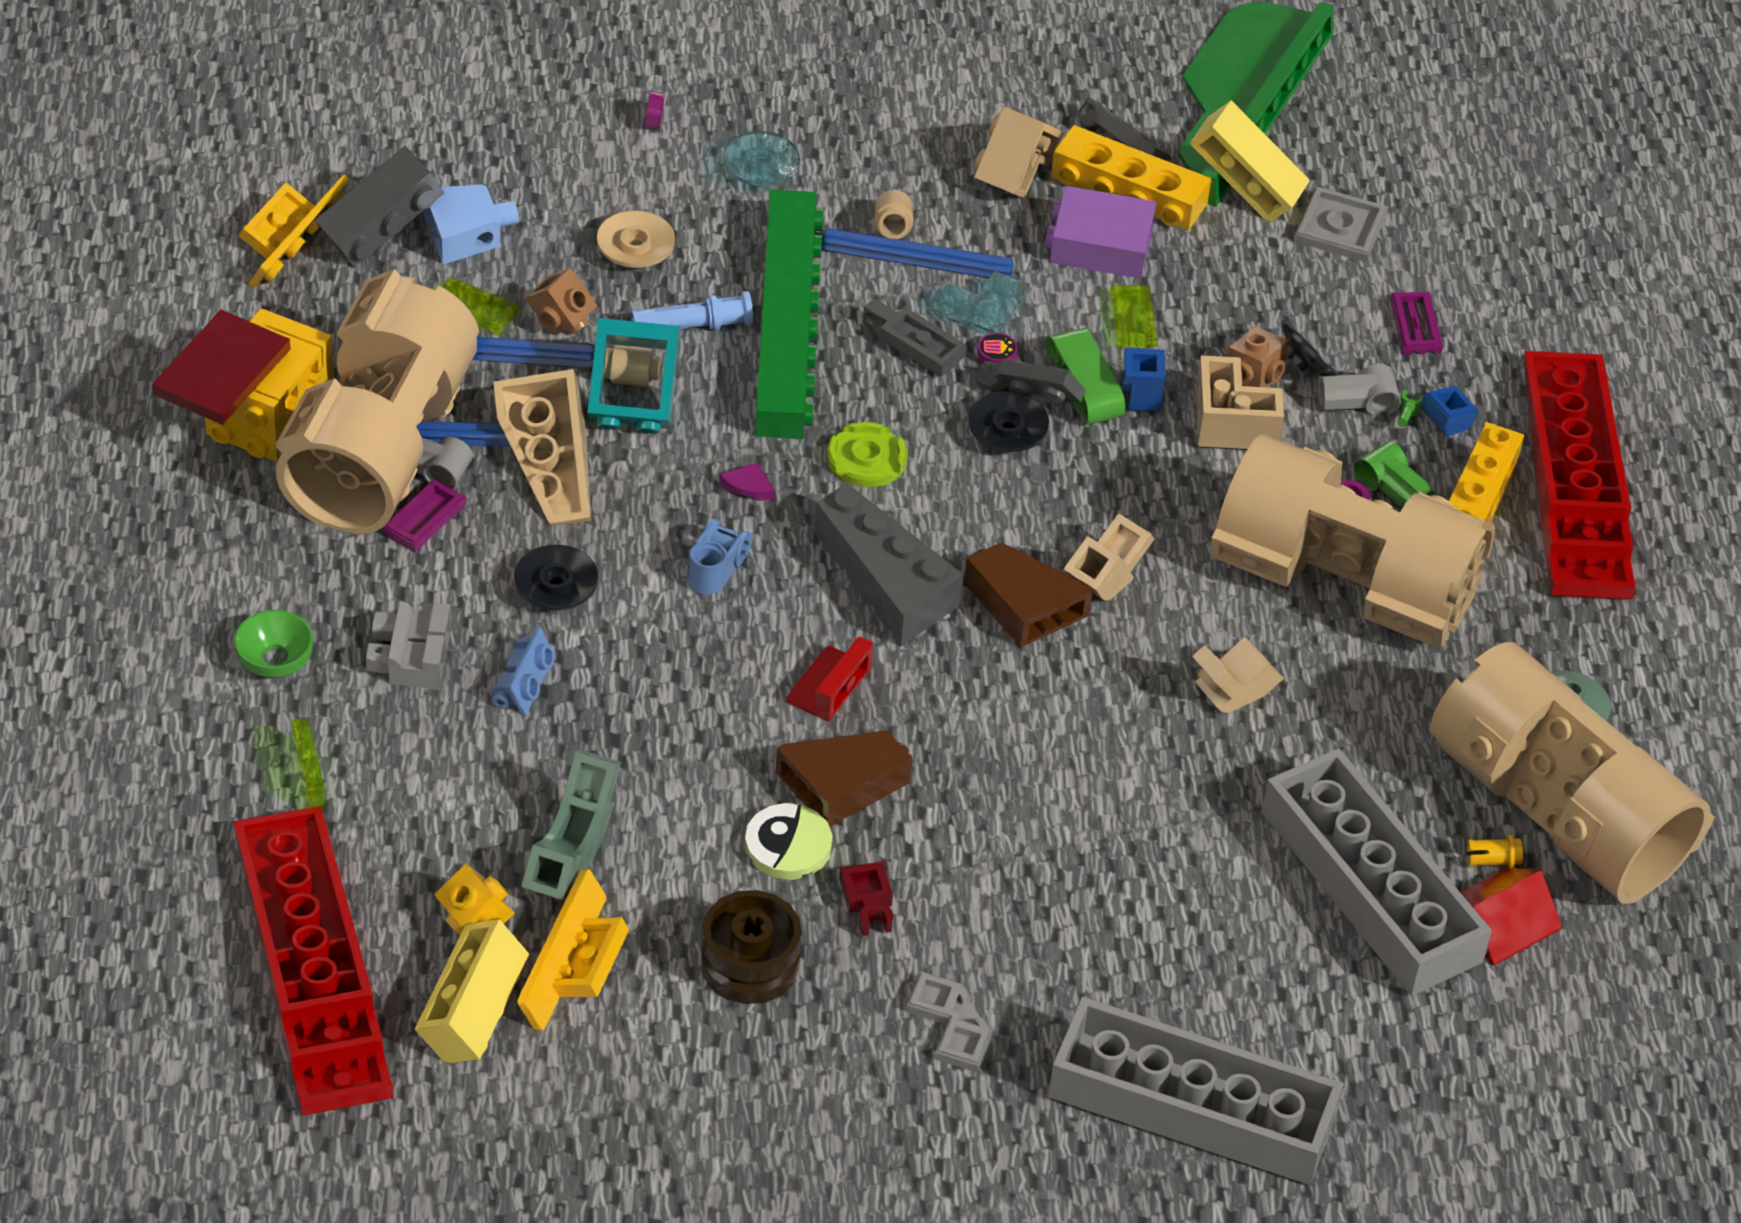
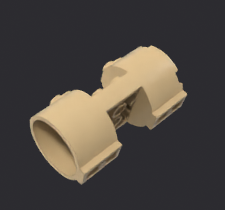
(357, 439)
(1294, 512)
(1570, 772)

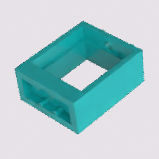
(639, 335)

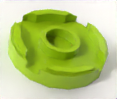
(866, 465)

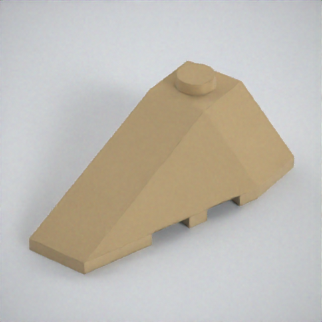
(548, 436)

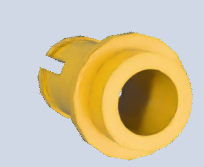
(1497, 852)

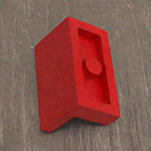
(832, 679)

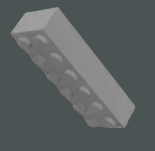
(1376, 871)
(1195, 1090)

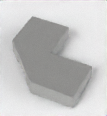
(949, 1003)

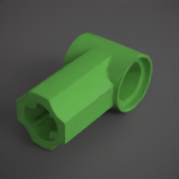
(1389, 471)

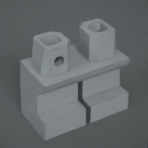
(416, 646)

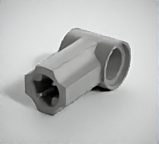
(1371, 389)
(444, 460)

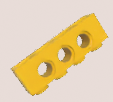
(1115, 168)
(1488, 472)

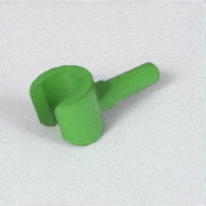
(1408, 408)

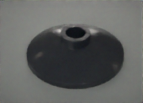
(1303, 353)
(1008, 421)
(560, 565)

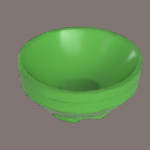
(273, 631)

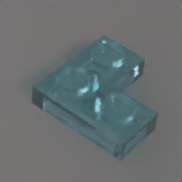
(983, 312)

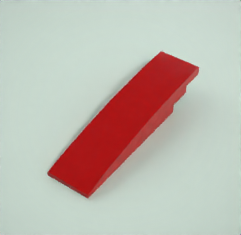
(1579, 476)
(313, 961)

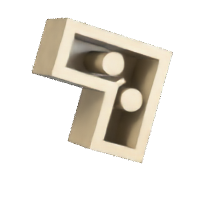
(1015, 151)
(1230, 412)

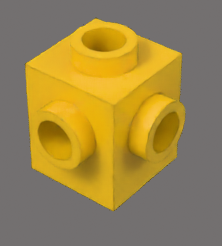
(473, 899)

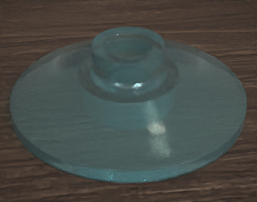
(761, 158)

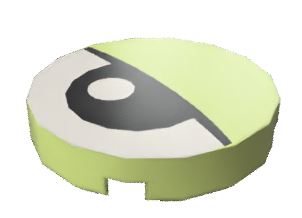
(788, 841)

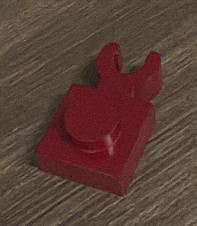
(868, 891)

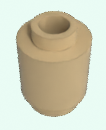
(894, 214)
(631, 365)

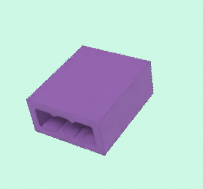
(1100, 231)

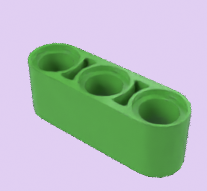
(1083, 359)

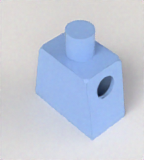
(467, 221)

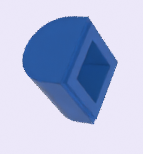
(1449, 410)

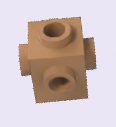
(561, 302)
(1261, 356)

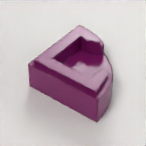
(749, 482)

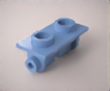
(526, 671)

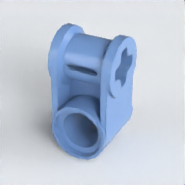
(716, 557)

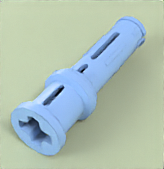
(711, 313)

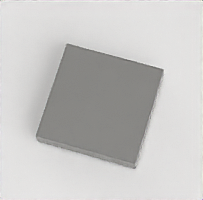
(1341, 224)

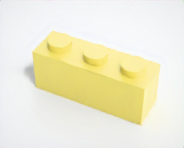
(1249, 161)
(472, 991)

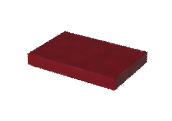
(221, 367)

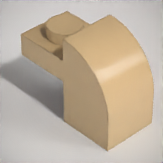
(1109, 562)
(1237, 677)

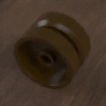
(750, 946)

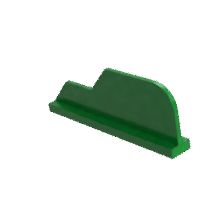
(1257, 63)

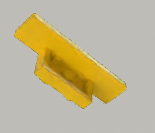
(281, 223)
(575, 953)

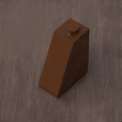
(1025, 593)
(844, 772)

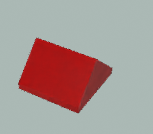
(1516, 909)

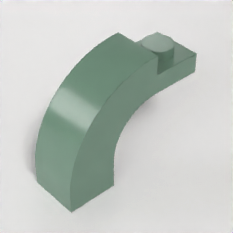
(577, 827)

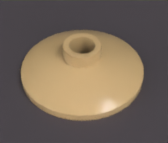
(635, 239)

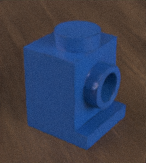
(1143, 378)

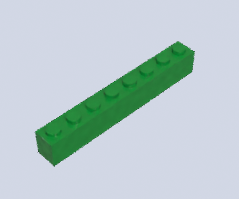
(786, 315)

